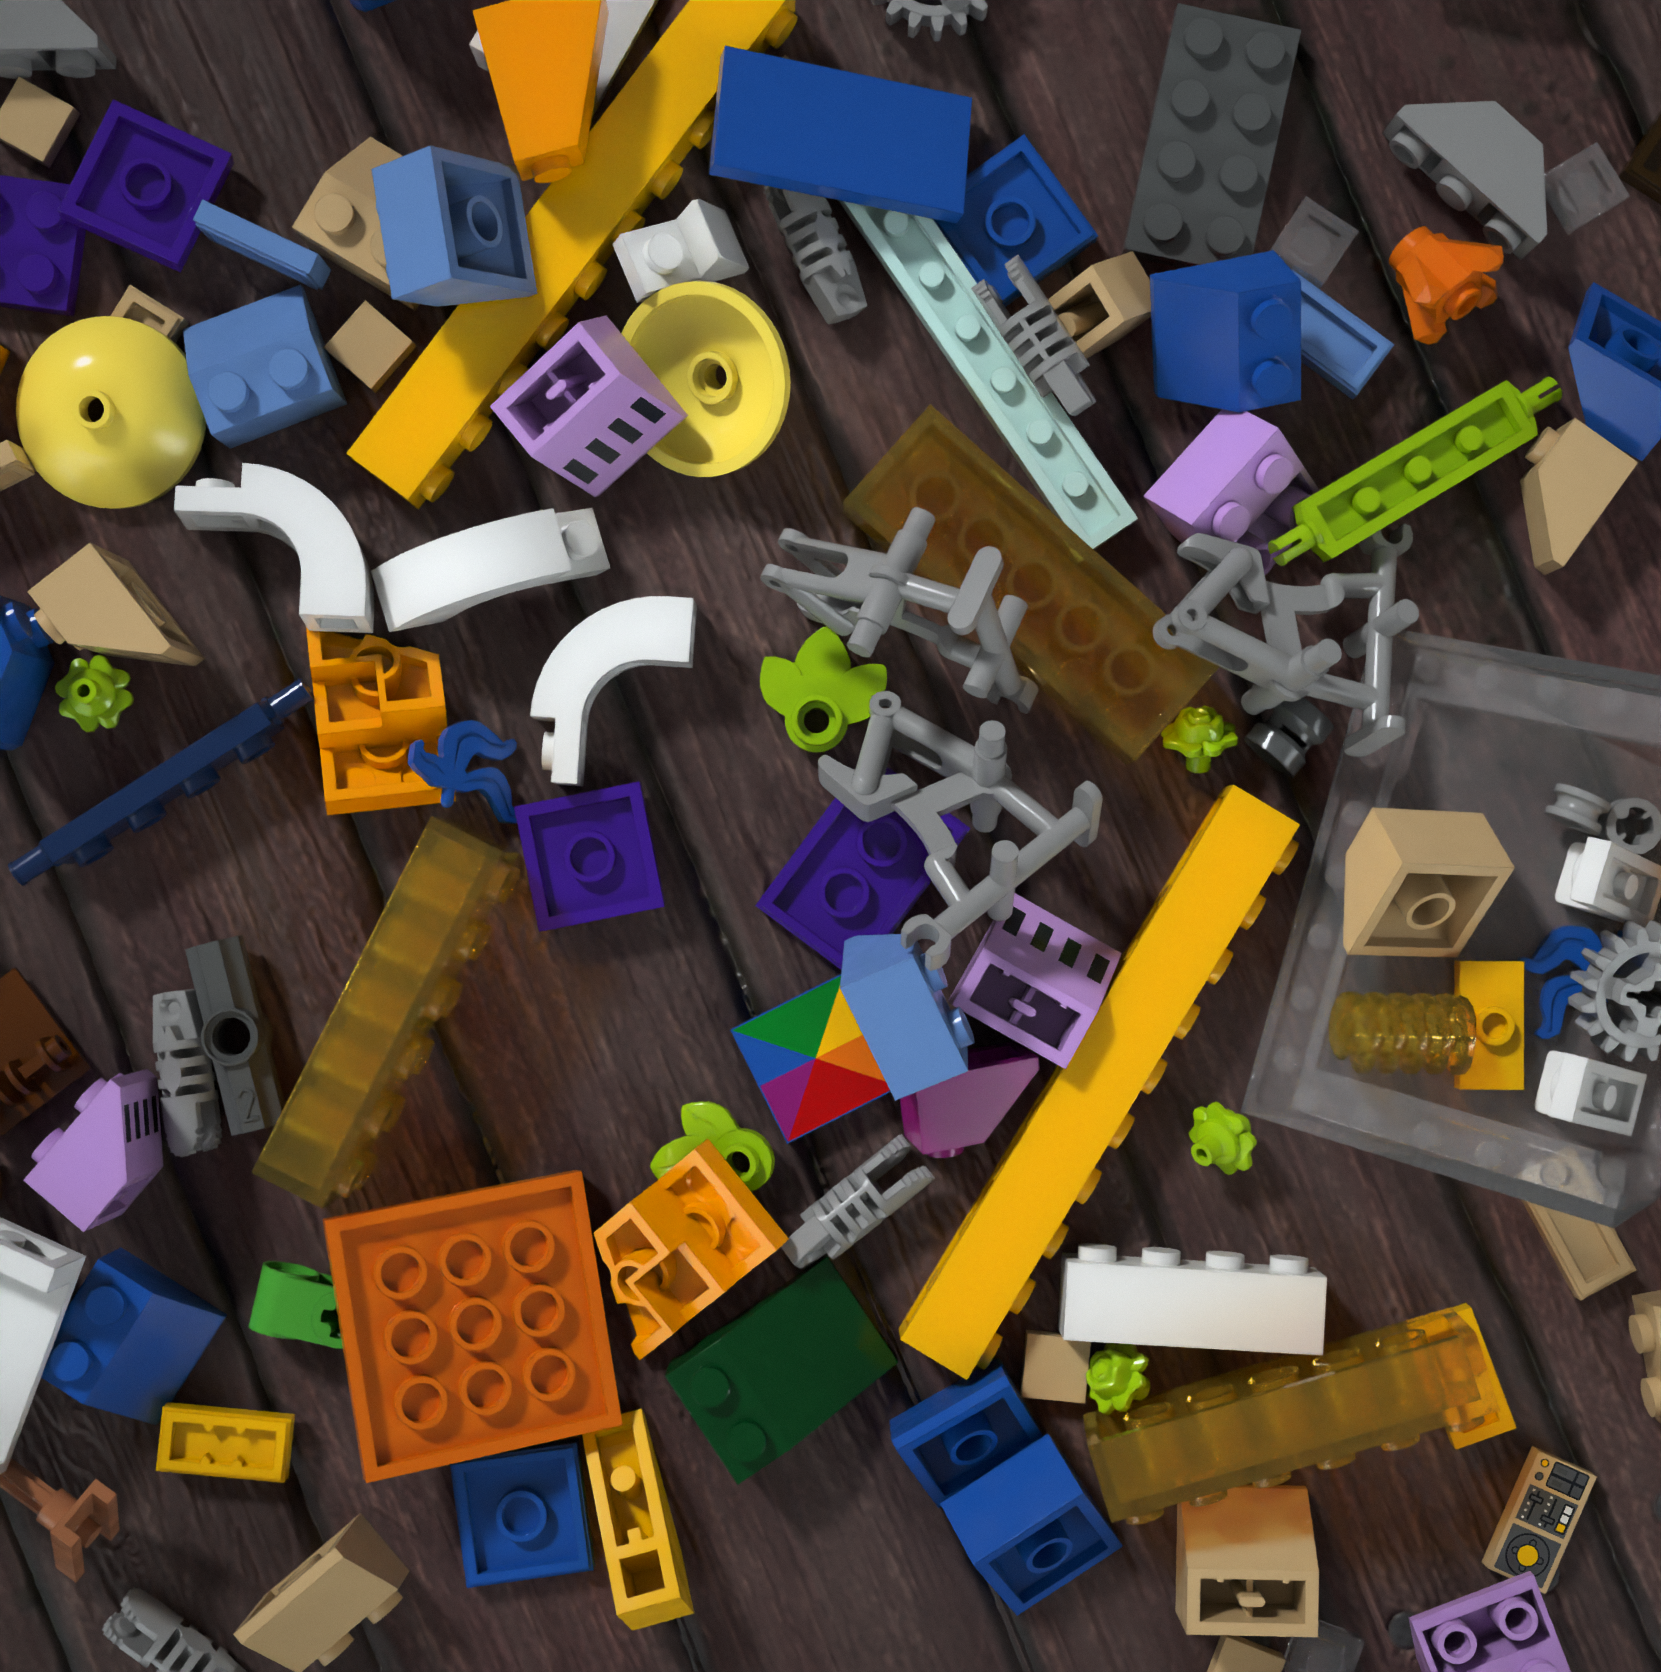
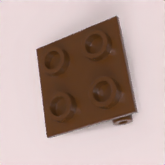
(34, 1053)

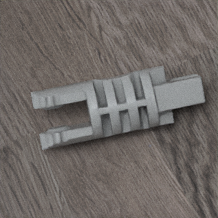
(818, 252)
(1039, 339)
(186, 1074)
(854, 1206)
(154, 1635)

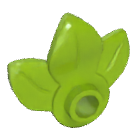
(824, 682)
(714, 1122)

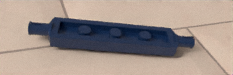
(143, 800)

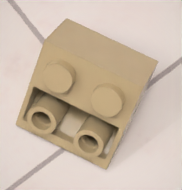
(1248, 1564)

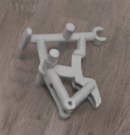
(875, 594)
(1280, 665)
(973, 777)

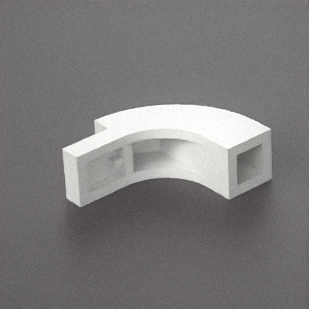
(488, 562)
(334, 571)
(594, 652)

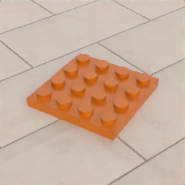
(472, 1324)

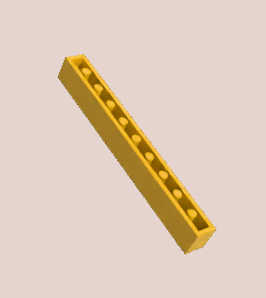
(571, 232)
(1089, 1101)

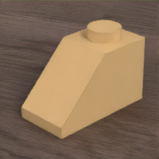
(1104, 302)
(1568, 489)

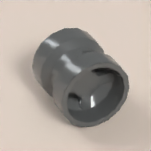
(1289, 735)

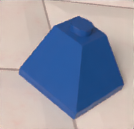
(1618, 371)

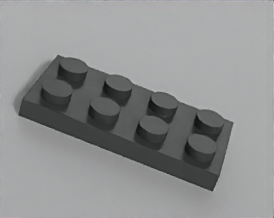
(1211, 138)

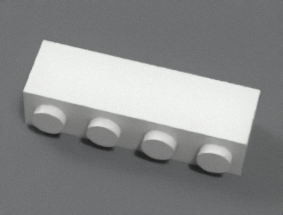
(1192, 1301)

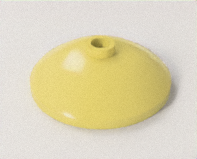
(683, 340)
(148, 421)

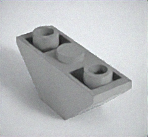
(48, 38)
(1480, 166)

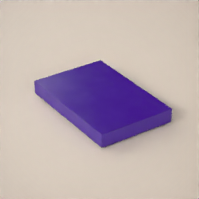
(851, 879)

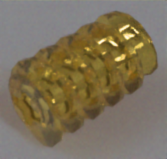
(1403, 1032)

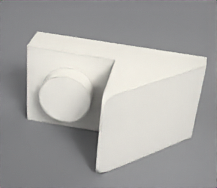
(687, 249)
(1610, 882)
(1590, 1092)

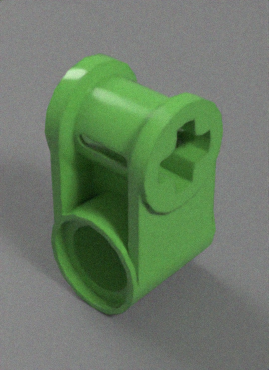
(296, 1305)

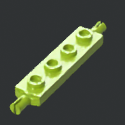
(1414, 471)

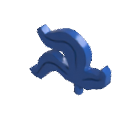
(455, 751)
(1560, 945)

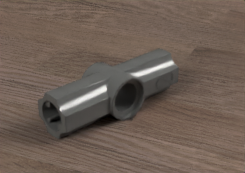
(225, 992)

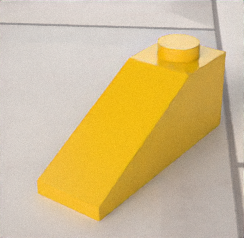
(636, 1525)

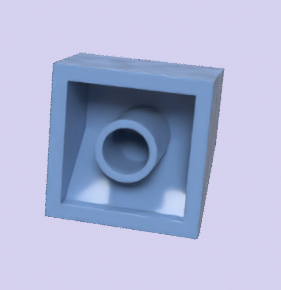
(453, 229)
(261, 368)
(904, 1013)

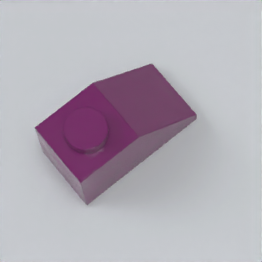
(971, 1104)

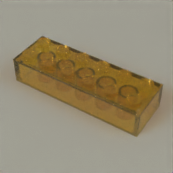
(1084, 622)
(387, 1012)
(1290, 1415)

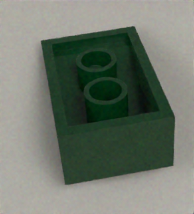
(780, 1369)

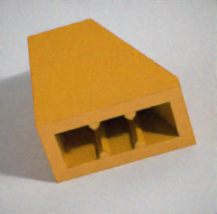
(544, 78)

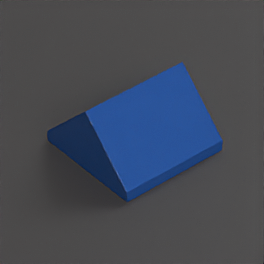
(963, 1430)

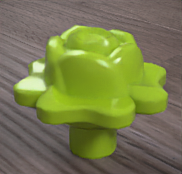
(94, 693)
(1199, 736)
(1222, 1138)
(1117, 1377)

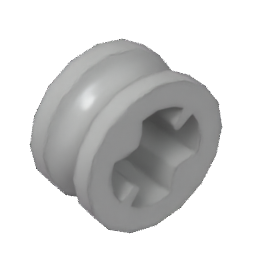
(1577, 809)
(1644, 811)

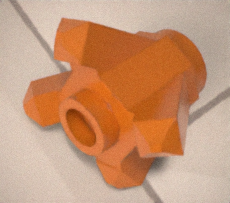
(1443, 279)

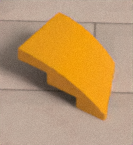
(368, 713)
(684, 1244)

